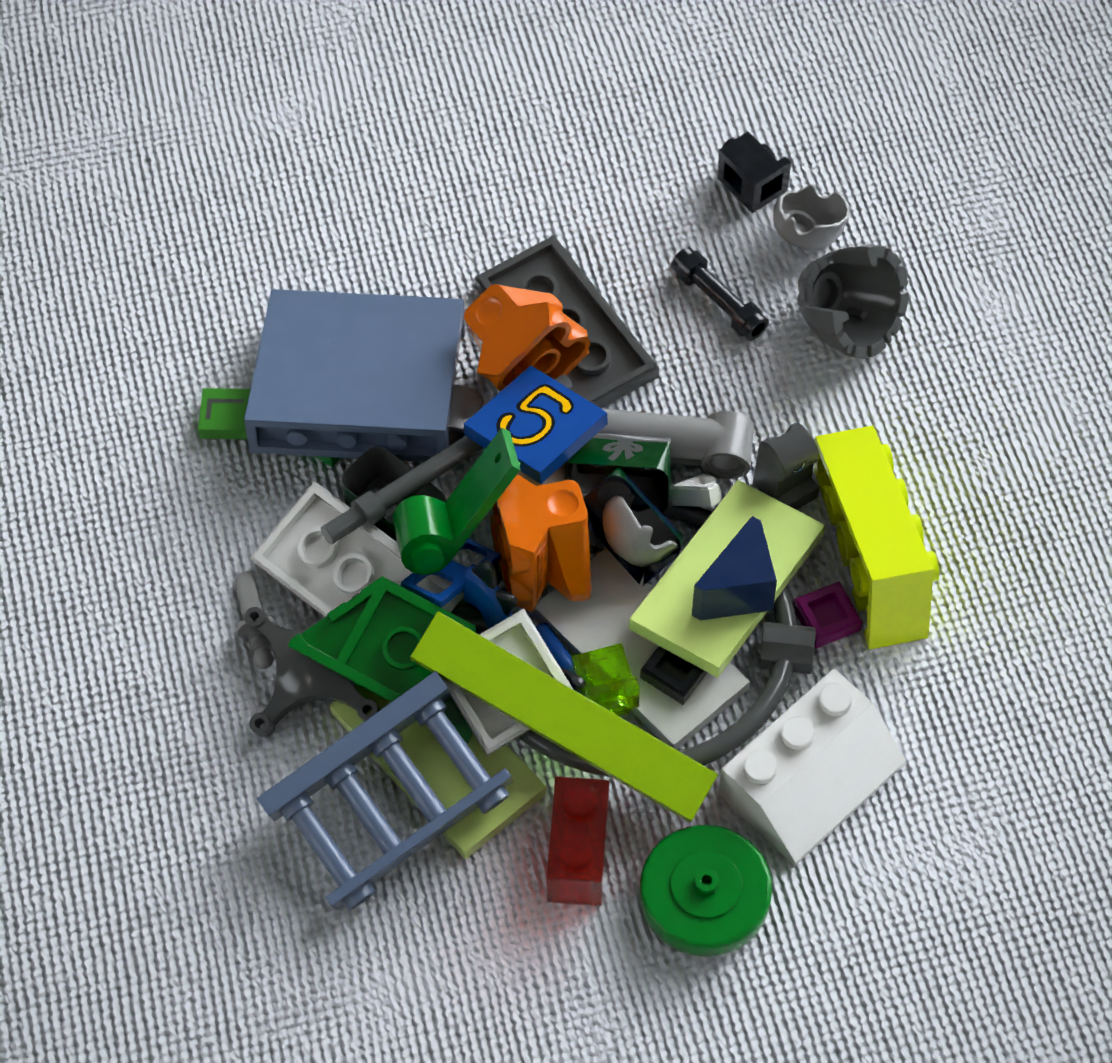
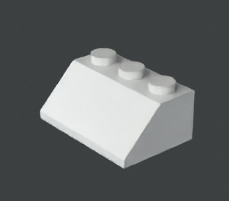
(812, 767)

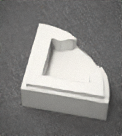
(696, 491)

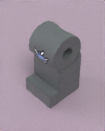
(786, 467)

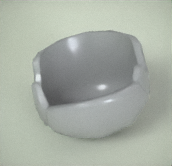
(810, 218)
(636, 534)

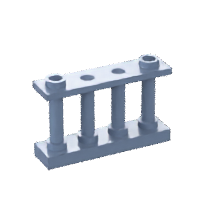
(338, 770)

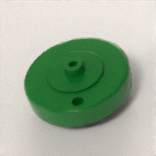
(705, 890)

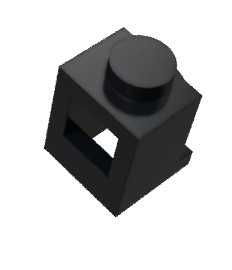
(752, 171)

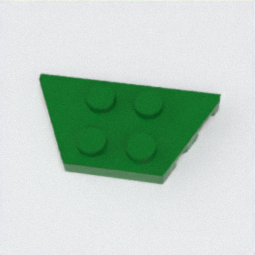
(373, 642)

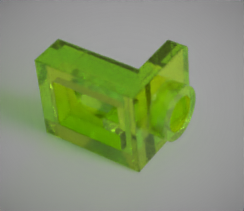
(608, 678)

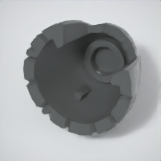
(854, 298)

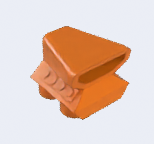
(523, 330)
(542, 540)

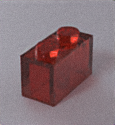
(578, 841)

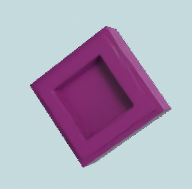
(829, 613)

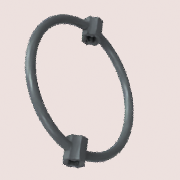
(783, 650)

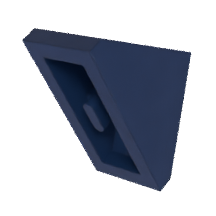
(739, 578)

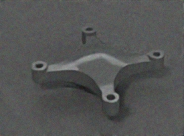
(299, 679)

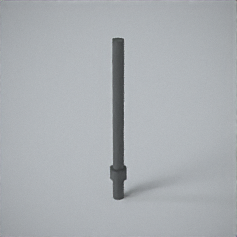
(372, 506)

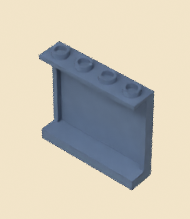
(354, 375)

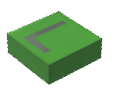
(223, 413)

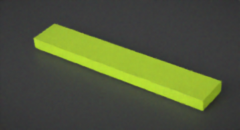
(564, 716)

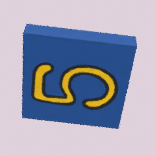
(543, 420)

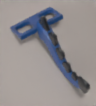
(479, 590)

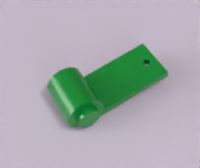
(435, 530)

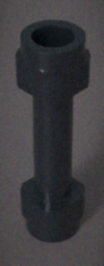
(746, 318)

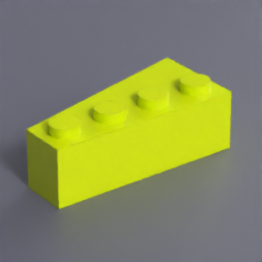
(877, 535)

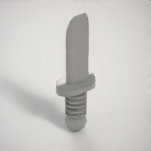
(248, 598)

